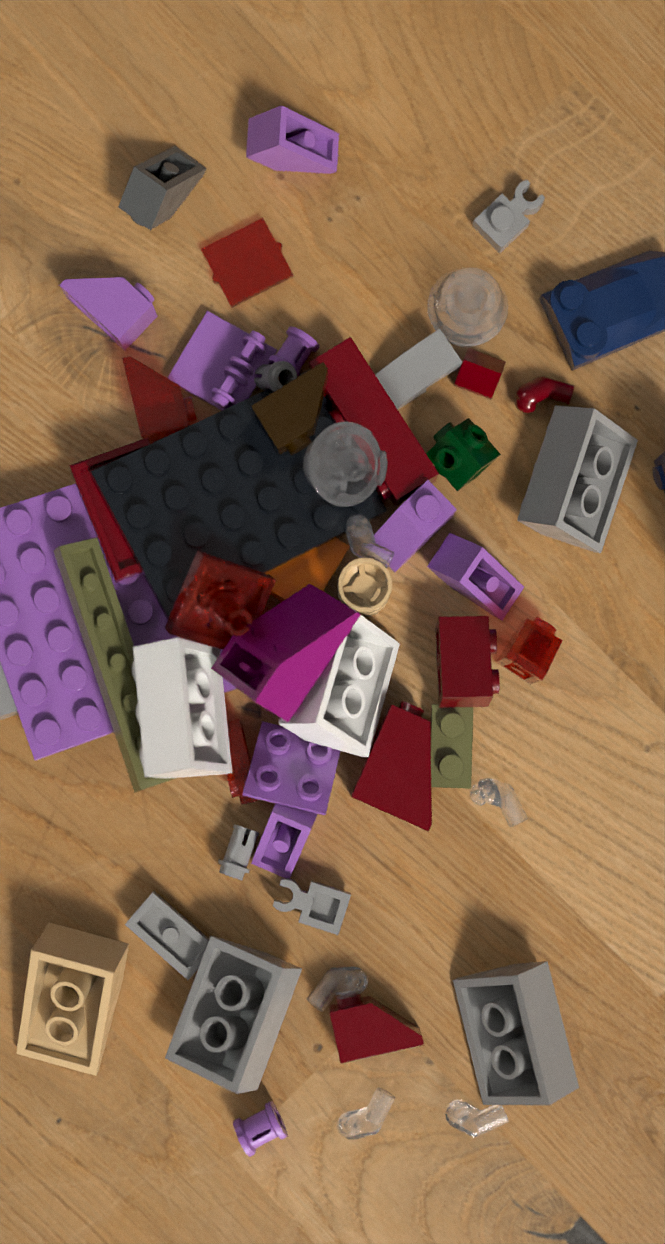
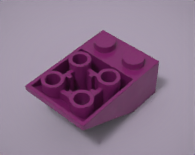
(286, 650)

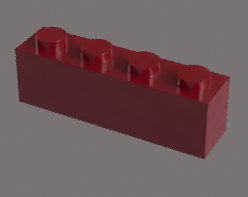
(361, 399)

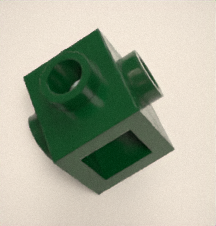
(462, 453)

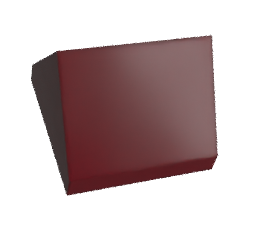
(479, 373)

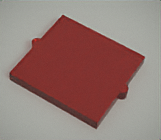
(247, 262)

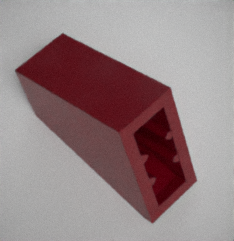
(399, 767)

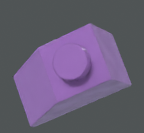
(291, 142)
(113, 306)
(414, 523)
(476, 575)
(283, 839)

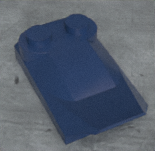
(608, 308)

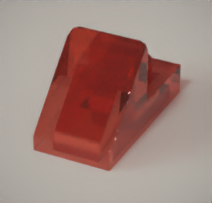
(240, 761)

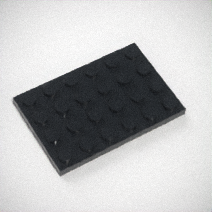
(220, 494)

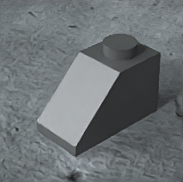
(160, 187)

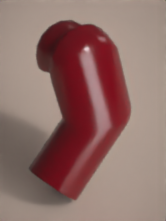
(540, 389)

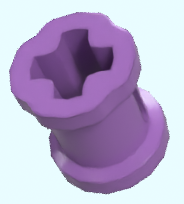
(295, 349)
(260, 1128)

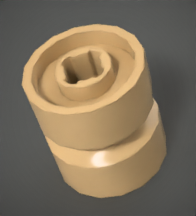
(365, 586)

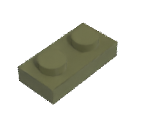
(451, 747)

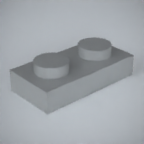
(169, 934)

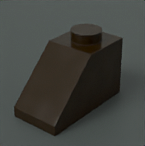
(293, 410)

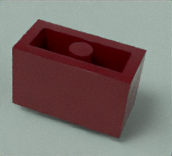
(464, 661)

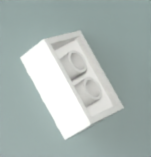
(349, 693)
(181, 710)

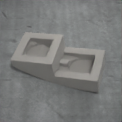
(418, 369)

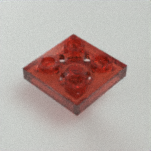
(227, 604)

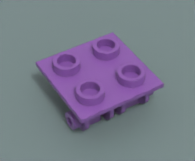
(221, 362)
(291, 770)

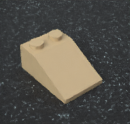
(71, 997)

